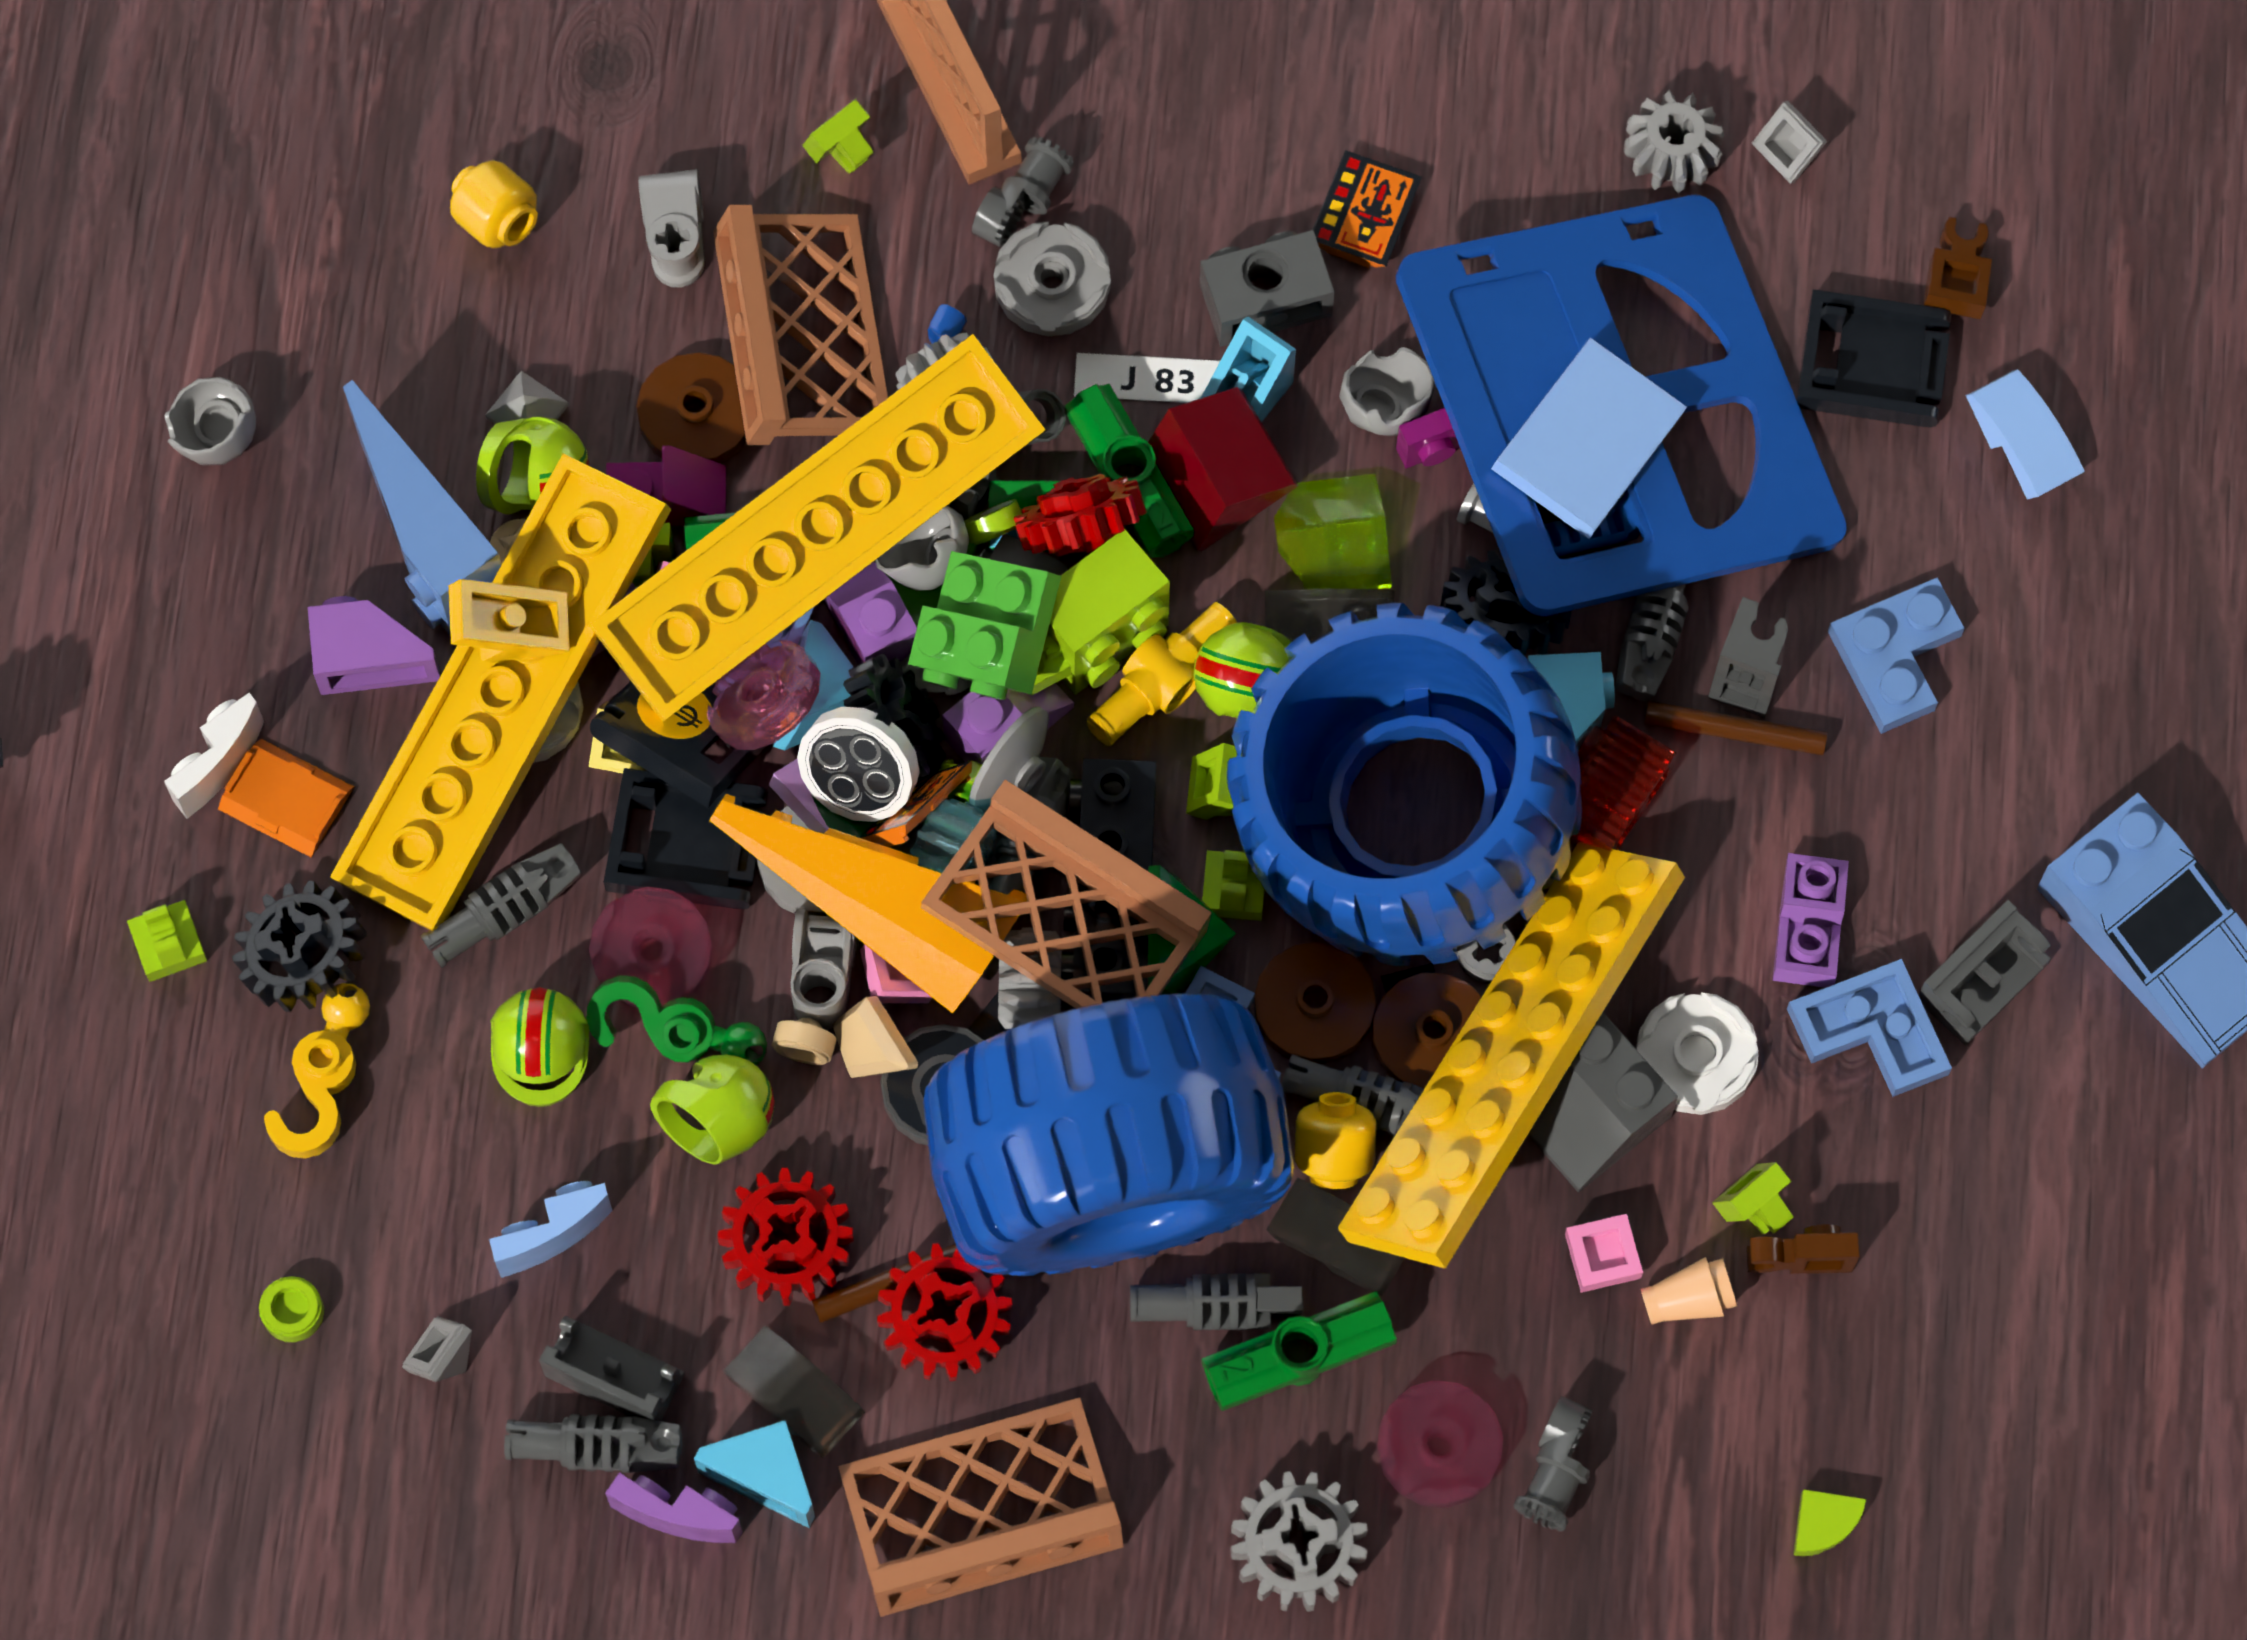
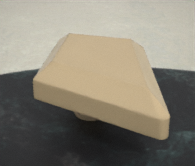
(872, 1041)

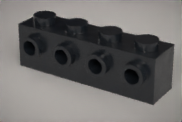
(1119, 810)

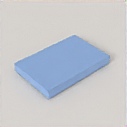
(1589, 438)

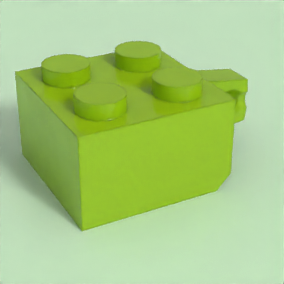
(1103, 615)

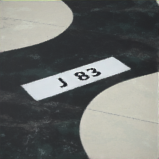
(1145, 376)

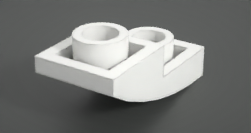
(229, 735)

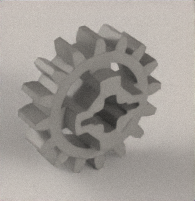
(1325, 1534)

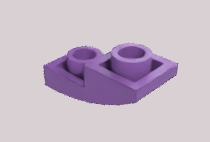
(1810, 920)
(691, 1517)

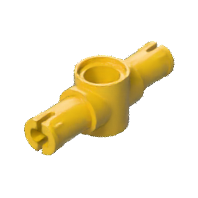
(1157, 676)

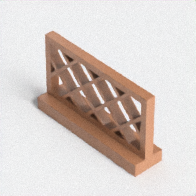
(953, 86)
(754, 315)
(1082, 860)
(995, 1555)

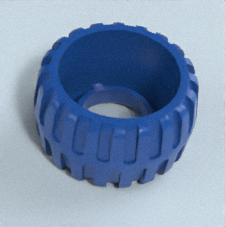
(1351, 700)
(1107, 1134)

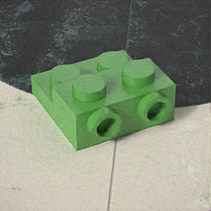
(986, 626)

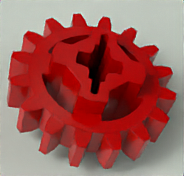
(1079, 515)
(767, 1218)
(958, 1336)

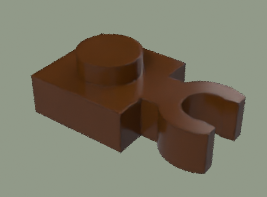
(1958, 274)
(1816, 1251)

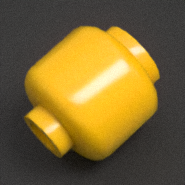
(493, 204)
(1335, 1141)

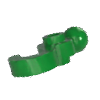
(678, 1029)

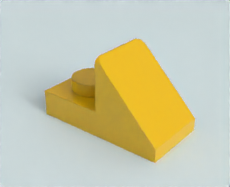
(508, 620)

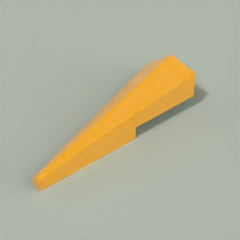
(873, 896)

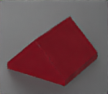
(1219, 463)

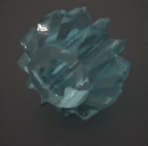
(946, 832)

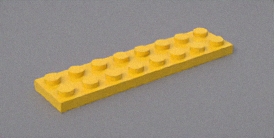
(816, 527)
(493, 717)
(1511, 1055)

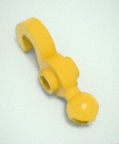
(323, 1068)

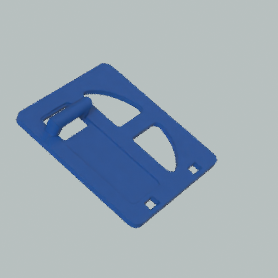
(1513, 331)

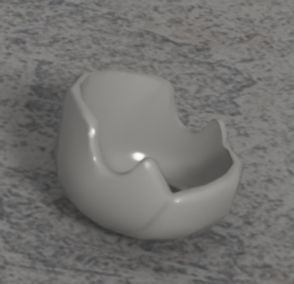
(1387, 391)
(211, 421)
(924, 554)

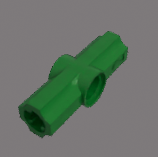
(1115, 442)
(1336, 1335)

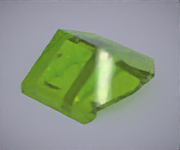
(1335, 534)

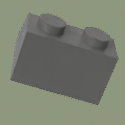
(1601, 1107)

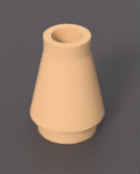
(1691, 1293)

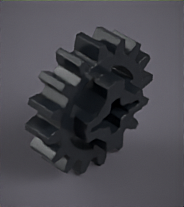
(1499, 605)
(897, 700)
(299, 946)

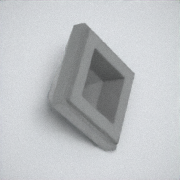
(1789, 142)
(526, 399)
(440, 1351)

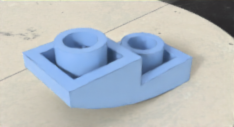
(2025, 427)
(572, 1216)

